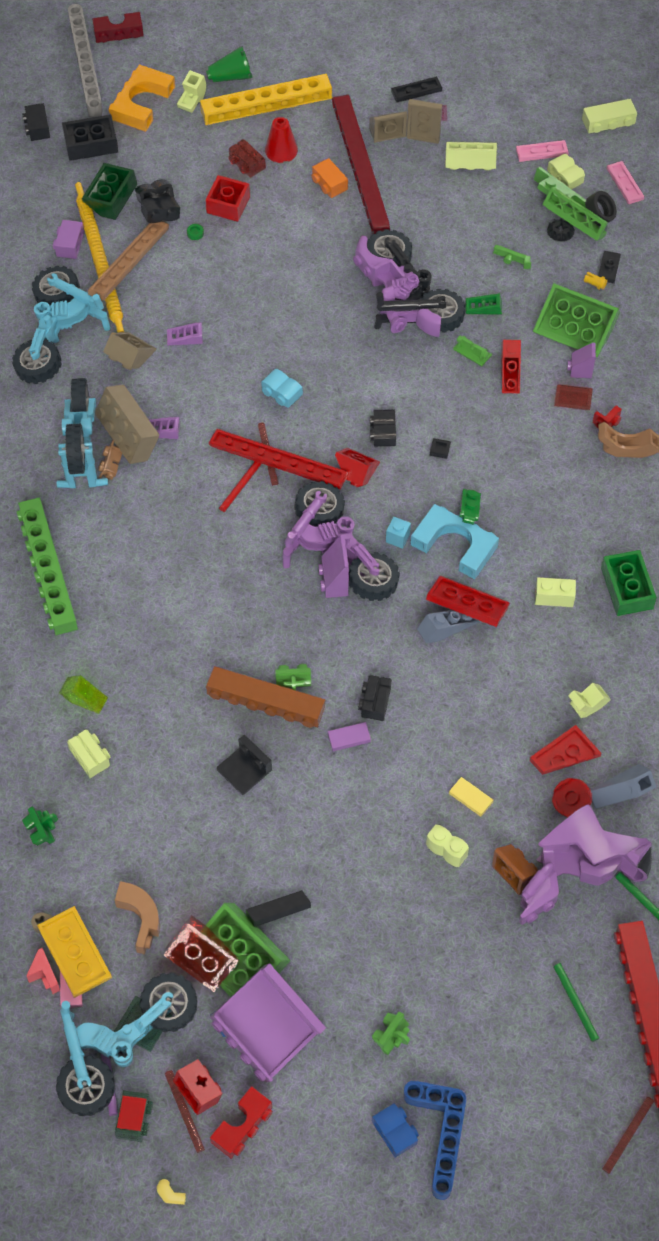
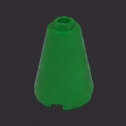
(230, 67)

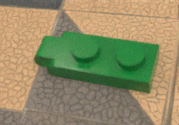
(469, 506)

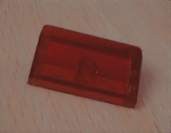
(573, 397)

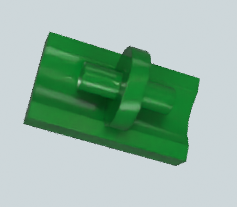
(44, 823)

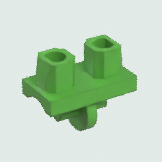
(293, 677)
(394, 1034)

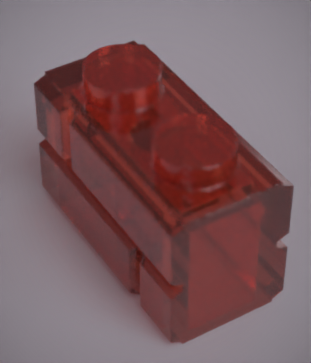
(246, 158)

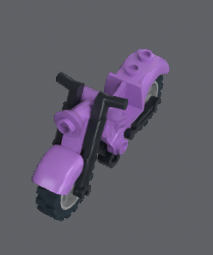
(404, 287)

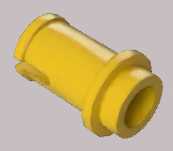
(599, 282)

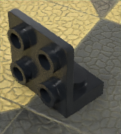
(245, 766)

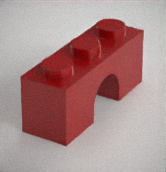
(231, 1138)

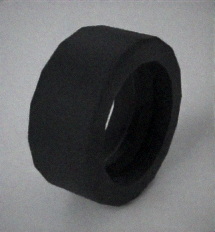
(607, 204)

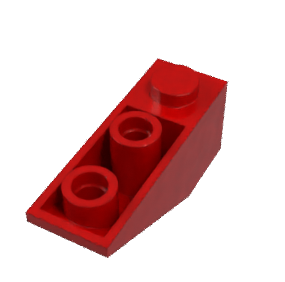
(510, 366)

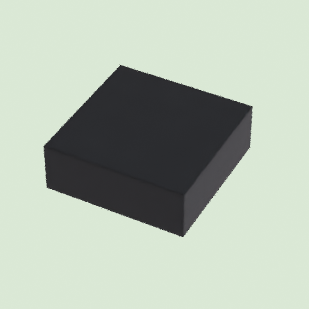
(440, 448)

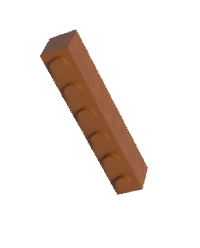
(265, 697)

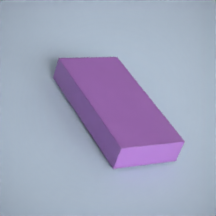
(349, 736)

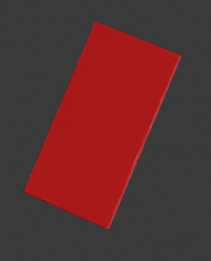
(468, 601)

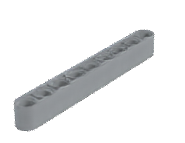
(85, 60)

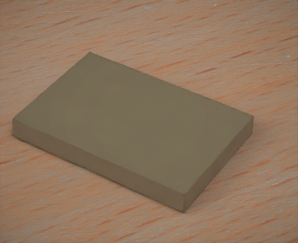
(424, 121)

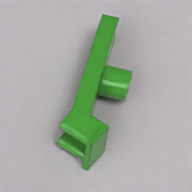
(512, 255)

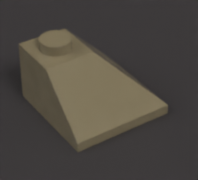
(388, 126)

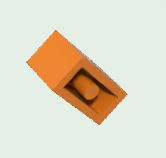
(329, 178)

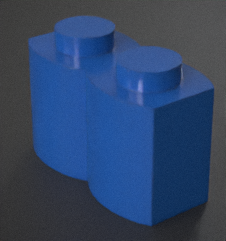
(395, 1130)

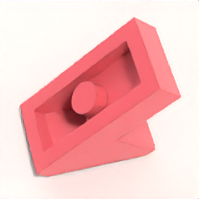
(41, 968)

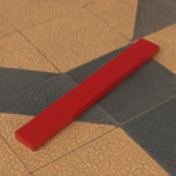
(278, 458)

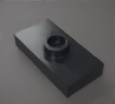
(609, 266)

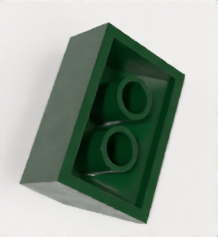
(110, 190)

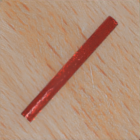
(264, 439)
(185, 1113)
(627, 1136)

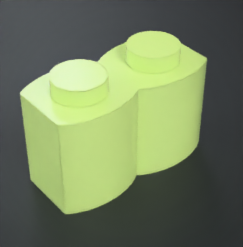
(566, 171)
(444, 844)

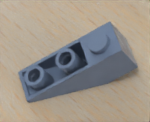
(444, 624)
(624, 786)

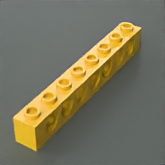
(266, 99)

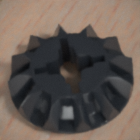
(555, 233)

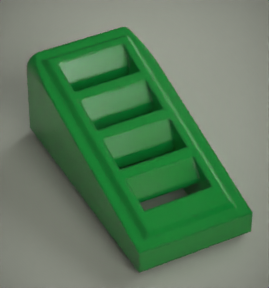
(491, 309)

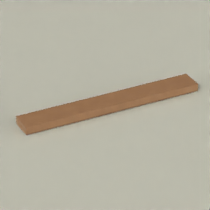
(128, 259)

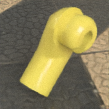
(168, 1195)

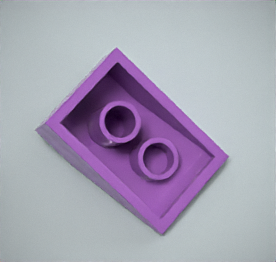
(335, 569)

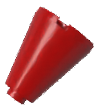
(281, 141)

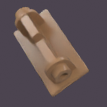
(106, 467)

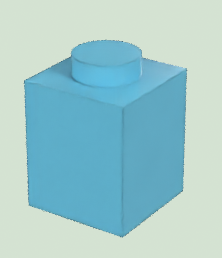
(398, 532)

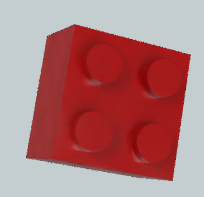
(227, 198)

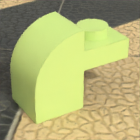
(194, 91)
(589, 700)

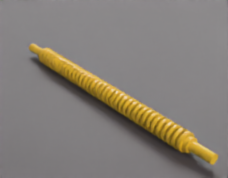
(98, 256)

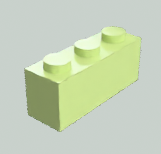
(609, 116)
(471, 155)

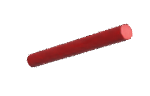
(241, 484)

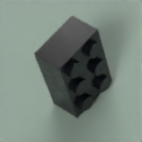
(90, 137)

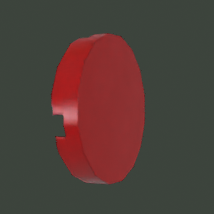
(570, 796)

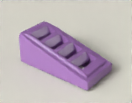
(190, 339)
(168, 422)

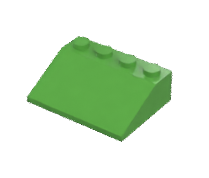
(576, 319)
(248, 945)

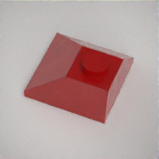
(359, 466)

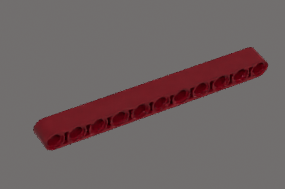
(361, 164)

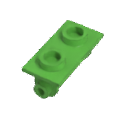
(472, 351)

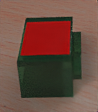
(132, 1116)

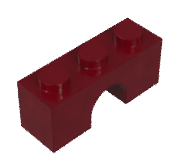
(107, 31)

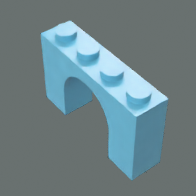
(440, 522)

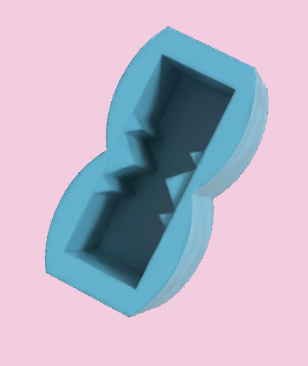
(282, 388)

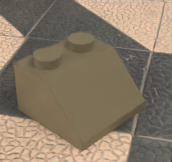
(128, 350)

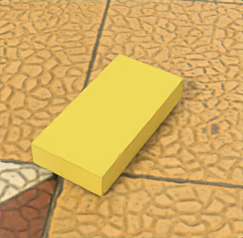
(471, 796)

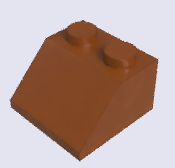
(513, 867)

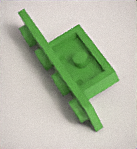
(547, 181)

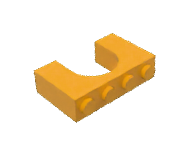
(141, 81)

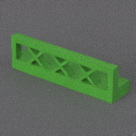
(572, 215)

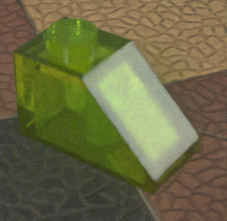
(83, 694)

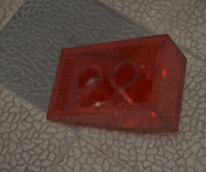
(201, 954)

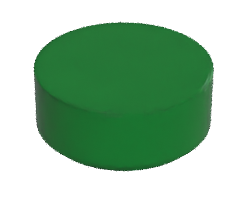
(195, 232)

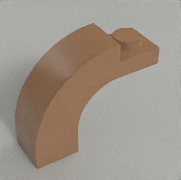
(628, 445)
(137, 900)

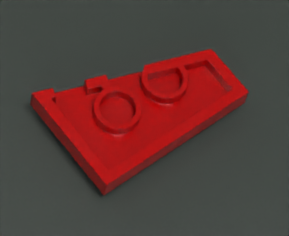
(565, 751)

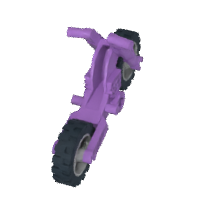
(319, 530)

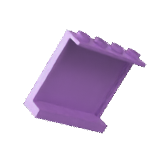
(266, 1023)

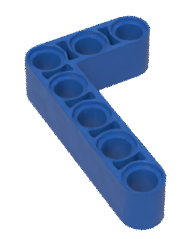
(447, 1133)

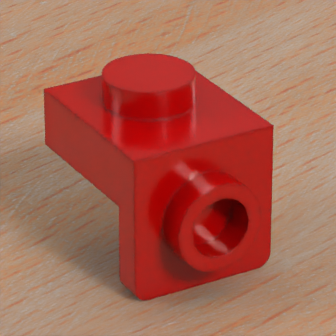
(611, 418)

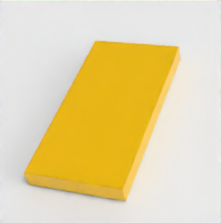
(74, 951)

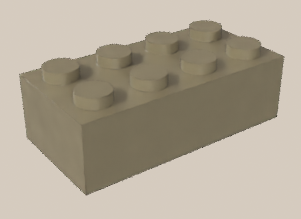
(126, 424)

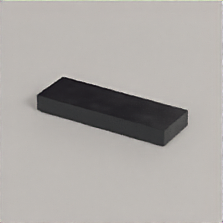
(416, 89)
(278, 908)

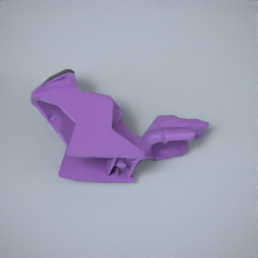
(585, 851)

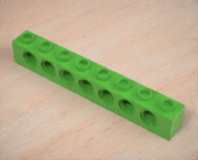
(65, 621)

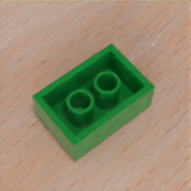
(628, 582)

